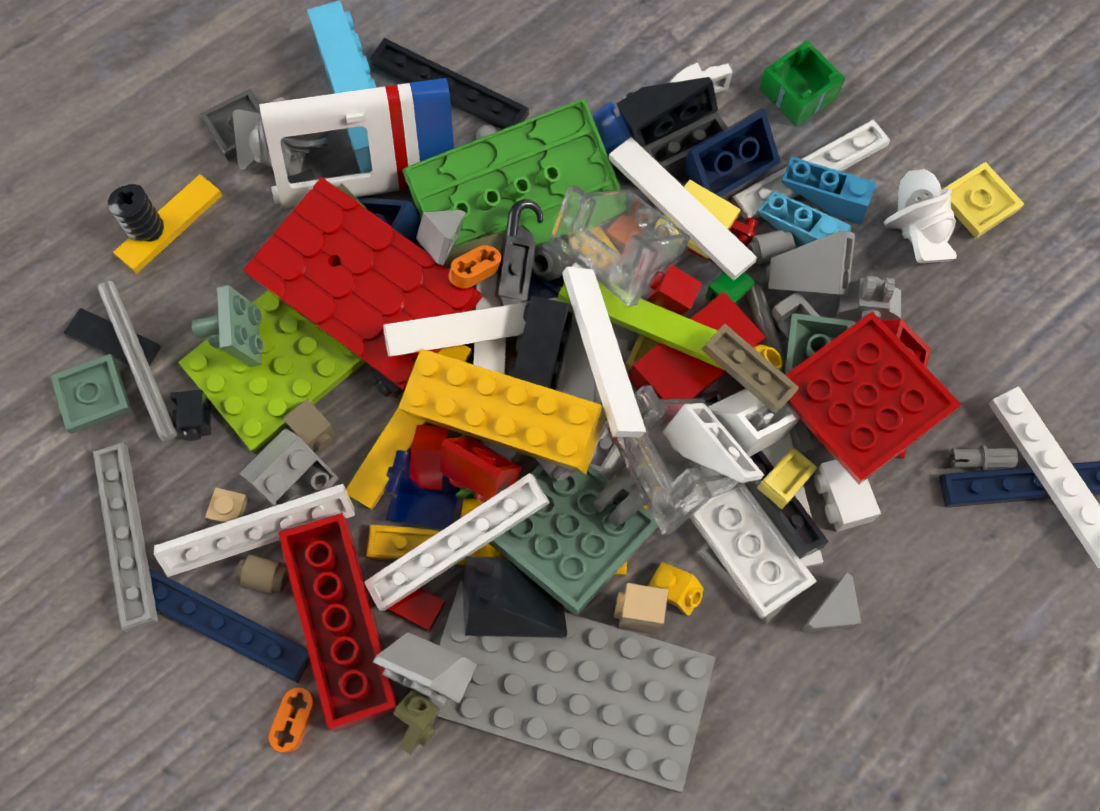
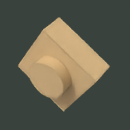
(226, 506)

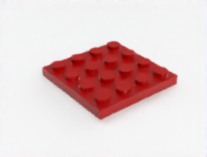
(868, 397)

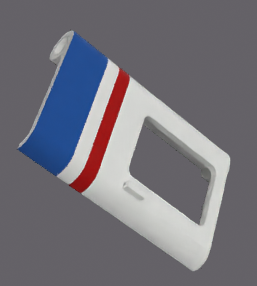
(401, 124)

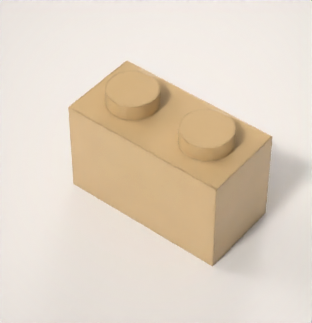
(641, 608)

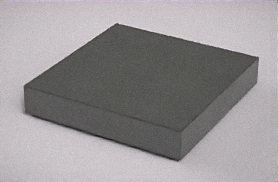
(220, 120)

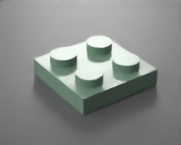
(90, 393)

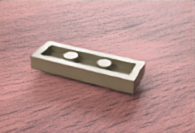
(750, 368)

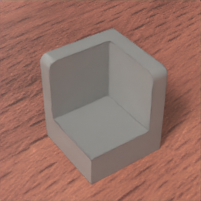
(782, 312)

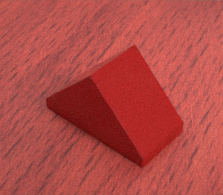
(427, 456)

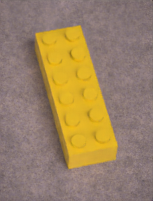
(503, 410)

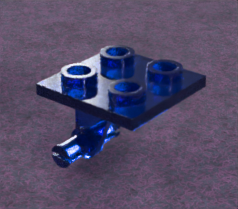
(415, 505)

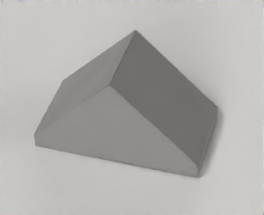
(440, 232)
(837, 610)

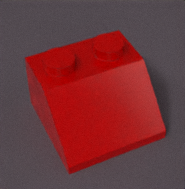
(477, 467)

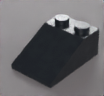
(667, 107)
(507, 602)

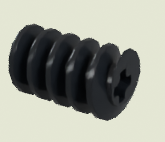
(135, 213)

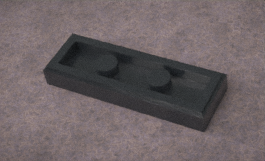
(101, 336)

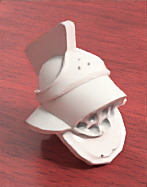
(924, 221)

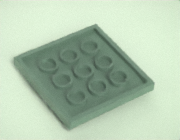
(571, 544)

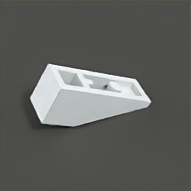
(704, 440)

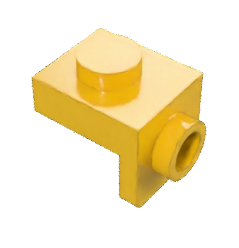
(682, 587)

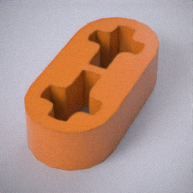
(477, 270)
(284, 717)

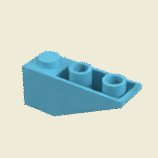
(801, 220)

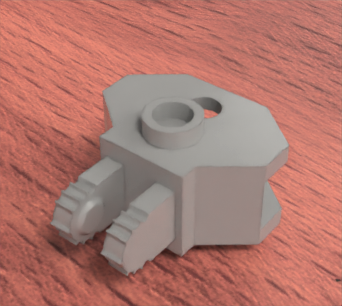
(871, 295)

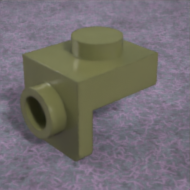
(420, 716)

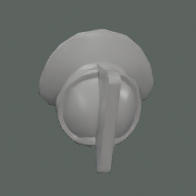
(252, 143)

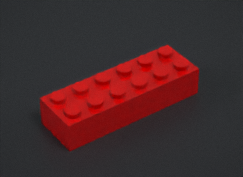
(338, 622)

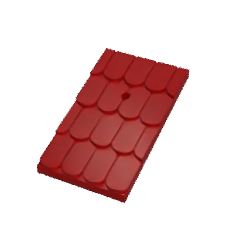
(354, 276)

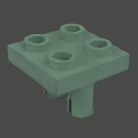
(234, 327)

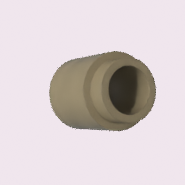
(262, 574)

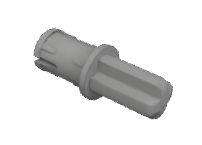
(983, 457)

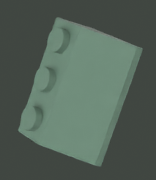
(809, 335)

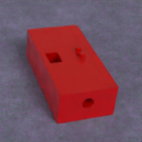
(684, 376)

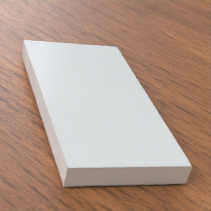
(752, 550)

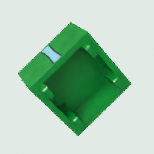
(801, 83)

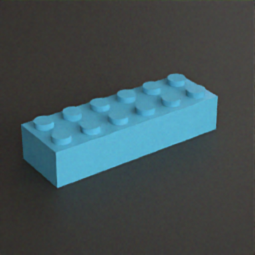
(344, 65)

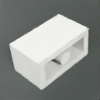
(845, 500)

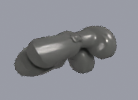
(622, 492)

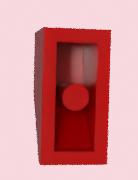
(673, 290)

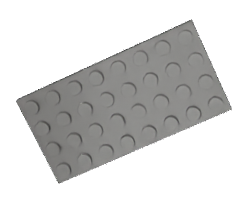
(585, 696)

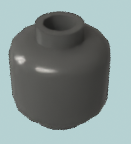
(550, 261)

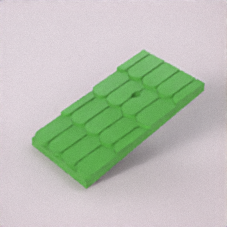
(517, 163)

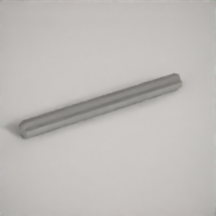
(764, 322)
(137, 361)

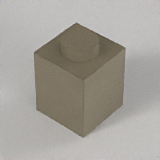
(310, 426)

